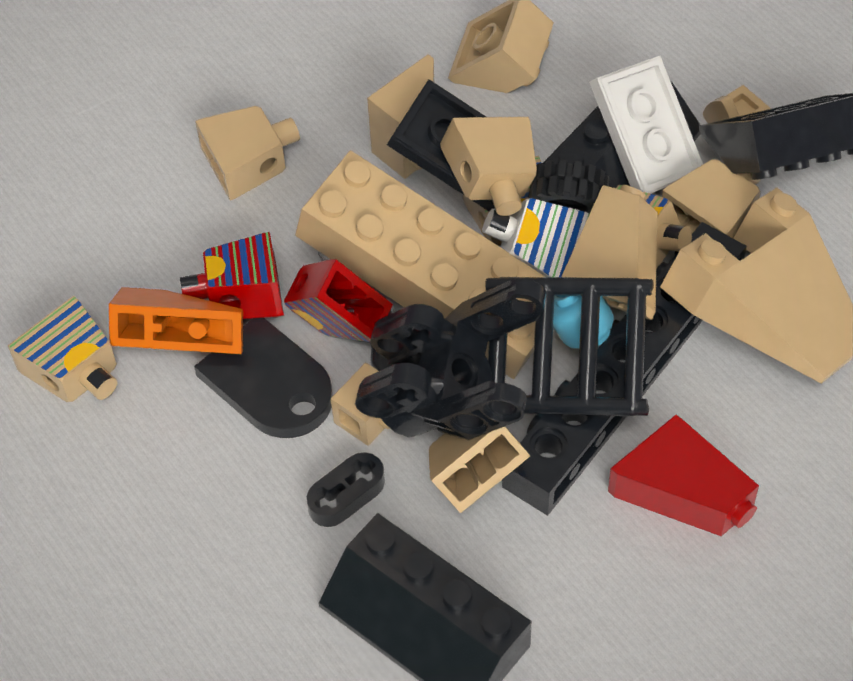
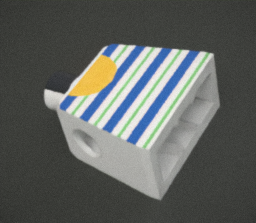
(538, 234)

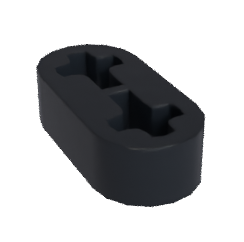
(343, 487)

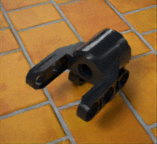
(442, 366)

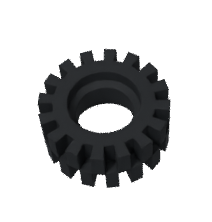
(568, 184)

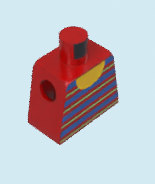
(240, 276)
(325, 293)

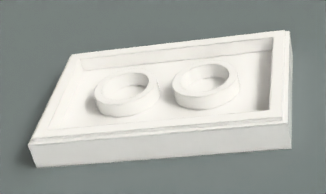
(646, 125)

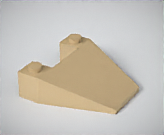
(776, 298)

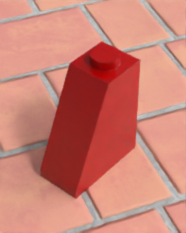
(685, 480)

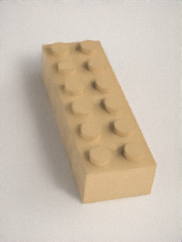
(407, 245)

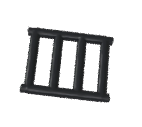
(586, 401)

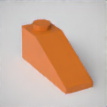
(173, 322)

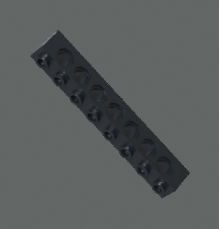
(546, 480)

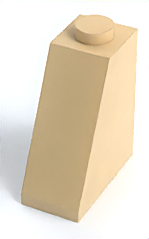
(618, 242)

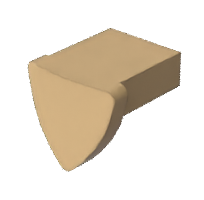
(735, 104)

